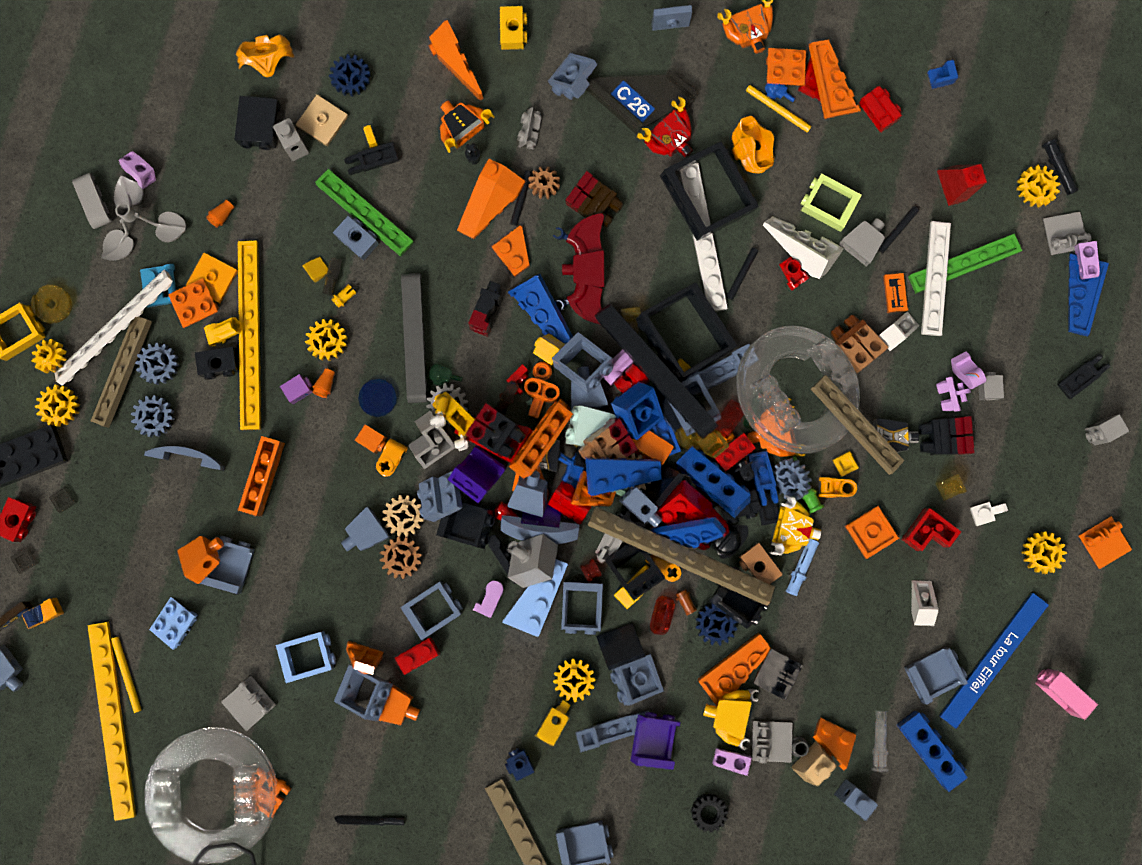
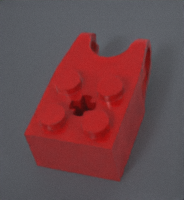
(688, 505)

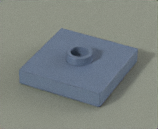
(671, 17)

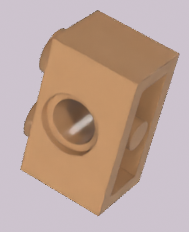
(757, 553)

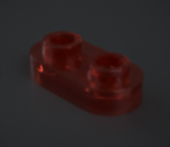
(662, 615)

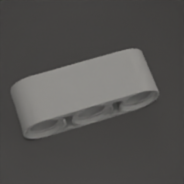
(91, 201)

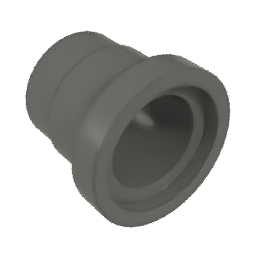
(797, 740)

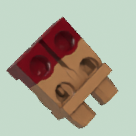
(609, 442)

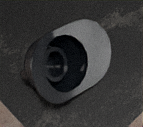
(729, 544)

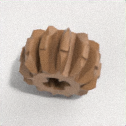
(537, 185)

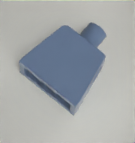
(593, 399)
(530, 495)
(634, 500)
(365, 531)
(9, 670)
(856, 800)

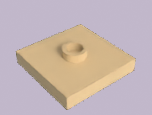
(322, 120)

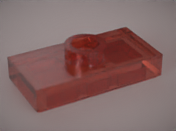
(730, 419)

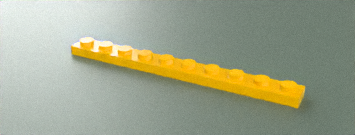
(250, 335)
(111, 721)

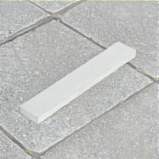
(935, 278)

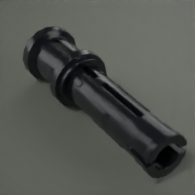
(1056, 158)

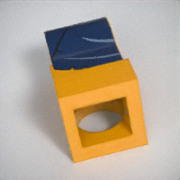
(42, 613)

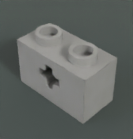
(1106, 430)

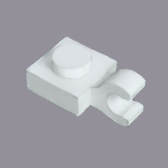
(985, 513)

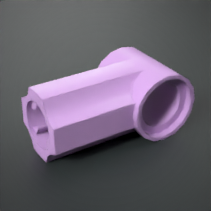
(620, 363)

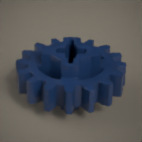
(341, 73)
(721, 632)

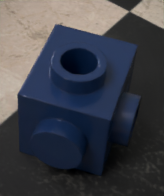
(519, 763)

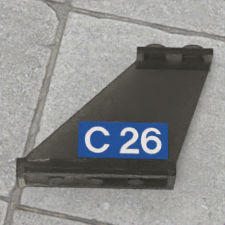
(640, 99)

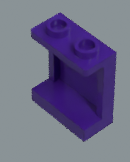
(477, 474)
(654, 741)

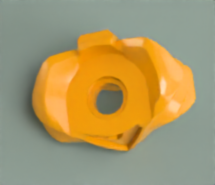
(264, 53)
(744, 145)

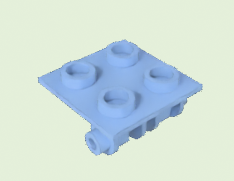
(173, 623)

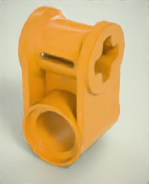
(392, 454)
(835, 487)
(664, 565)

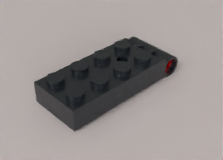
(30, 455)

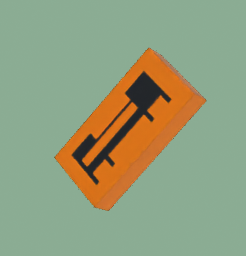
(895, 293)

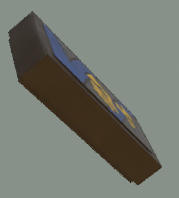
(14, 614)

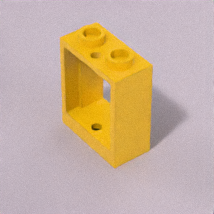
(36, 328)

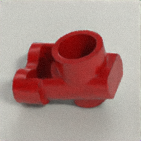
(796, 275)

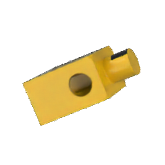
(548, 731)

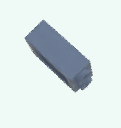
(570, 350)
(689, 382)
(577, 586)
(416, 622)
(347, 695)

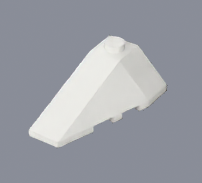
(813, 255)

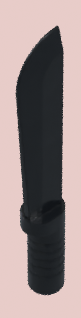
(366, 820)

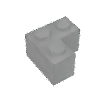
(433, 442)

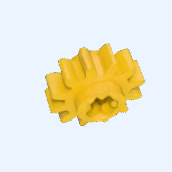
(49, 356)

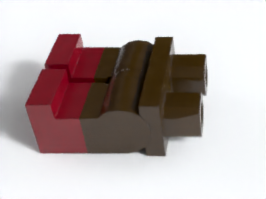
(593, 198)

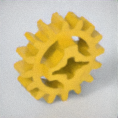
(1034, 193)
(324, 347)
(52, 398)
(1041, 545)
(574, 688)

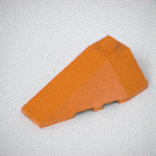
(447, 49)
(491, 194)

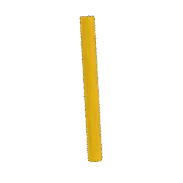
(778, 108)
(126, 674)

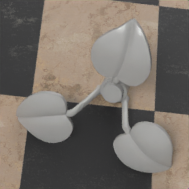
(129, 193)

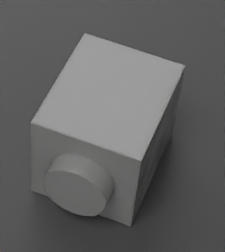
(992, 388)

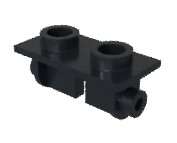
(743, 471)

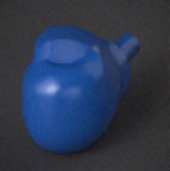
(778, 90)

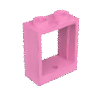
(1065, 693)

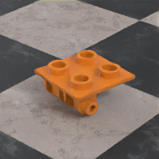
(786, 66)
(193, 303)
(1105, 542)

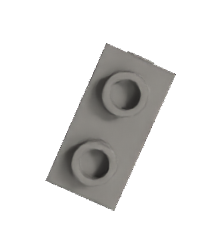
(526, 135)
(607, 547)

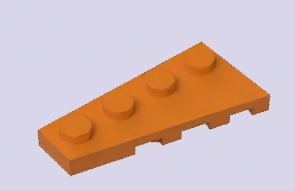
(831, 83)
(734, 669)

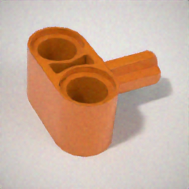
(539, 396)

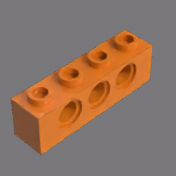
(540, 440)
(261, 476)

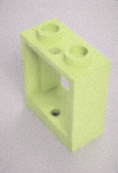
(824, 217)

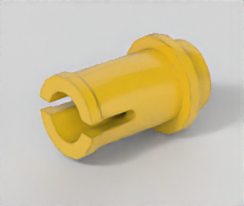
(342, 297)

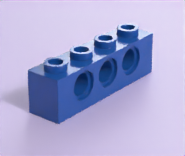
(731, 503)
(947, 778)

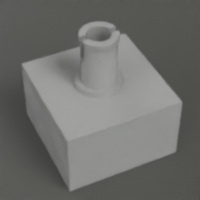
(532, 560)

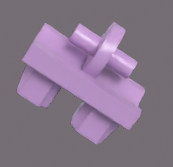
(949, 386)

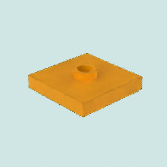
(216, 275)

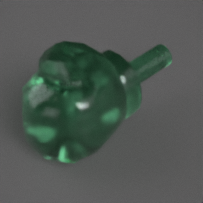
(441, 374)

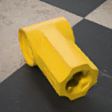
(221, 331)

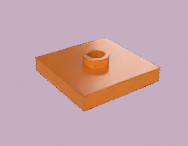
(872, 532)

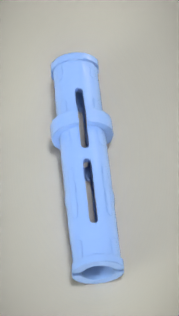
(798, 575)

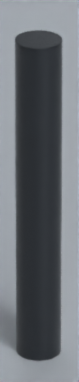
(520, 199)
(898, 229)
(742, 273)

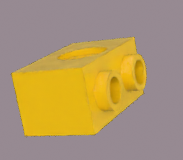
(510, 17)

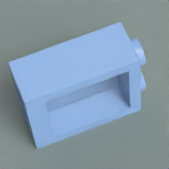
(287, 663)

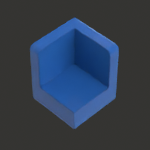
(943, 76)

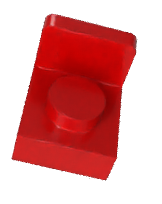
(519, 376)

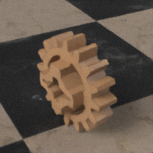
(408, 553)

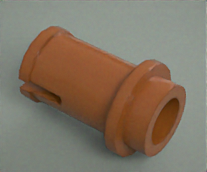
(686, 602)

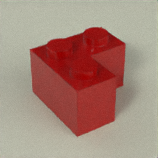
(930, 526)

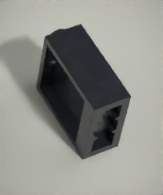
(641, 583)

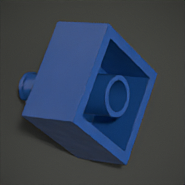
(638, 409)

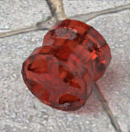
(590, 570)

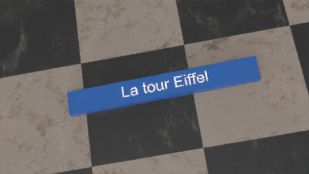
(994, 660)

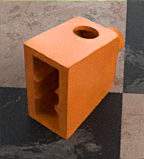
(200, 557)
(398, 707)

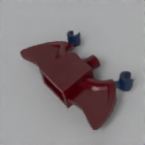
(586, 267)

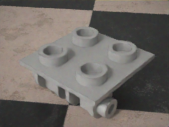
(1065, 232)
(248, 703)
(772, 741)

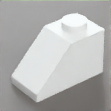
(899, 331)
(924, 603)

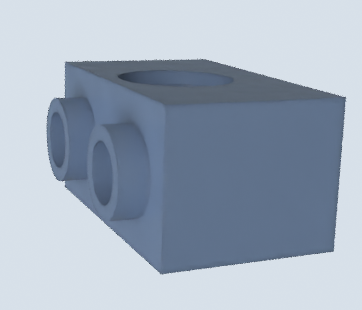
(346, 232)

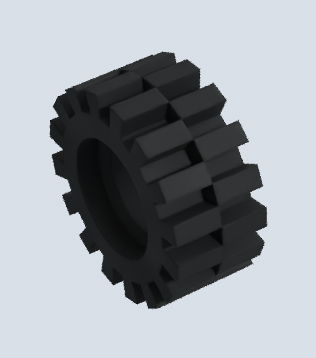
(718, 821)

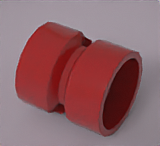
(632, 376)

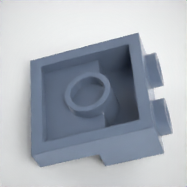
(572, 76)
(438, 498)
(636, 680)

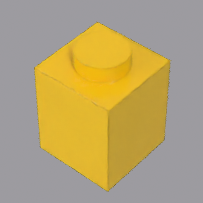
(547, 347)

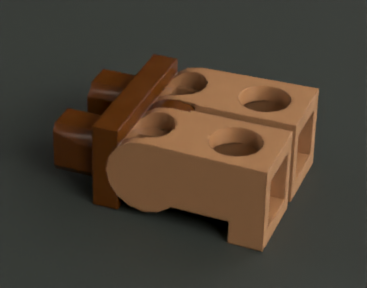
(859, 343)

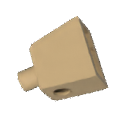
(815, 765)

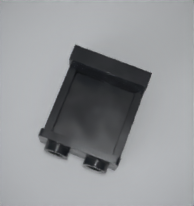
(256, 122)
(468, 525)
(737, 606)

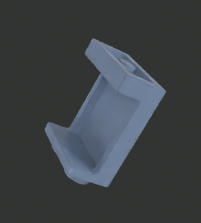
(233, 566)
(936, 674)
(584, 844)

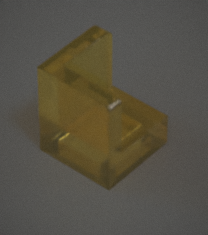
(630, 316)
(713, 444)
(951, 487)

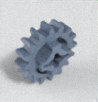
(160, 356)
(145, 410)
(792, 479)

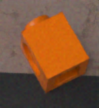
(371, 439)

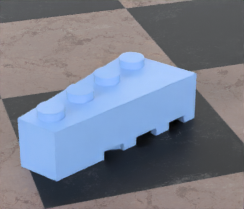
(534, 604)

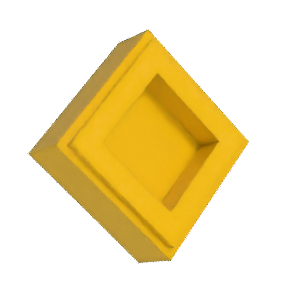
(370, 136)
(845, 464)

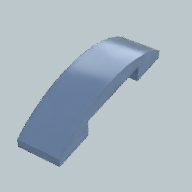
(720, 371)
(164, 452)
(565, 533)
(607, 731)

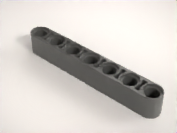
(413, 337)

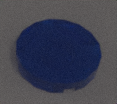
(377, 398)

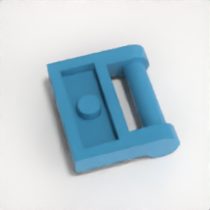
(149, 274)

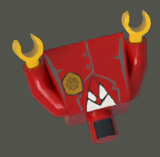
(671, 133)

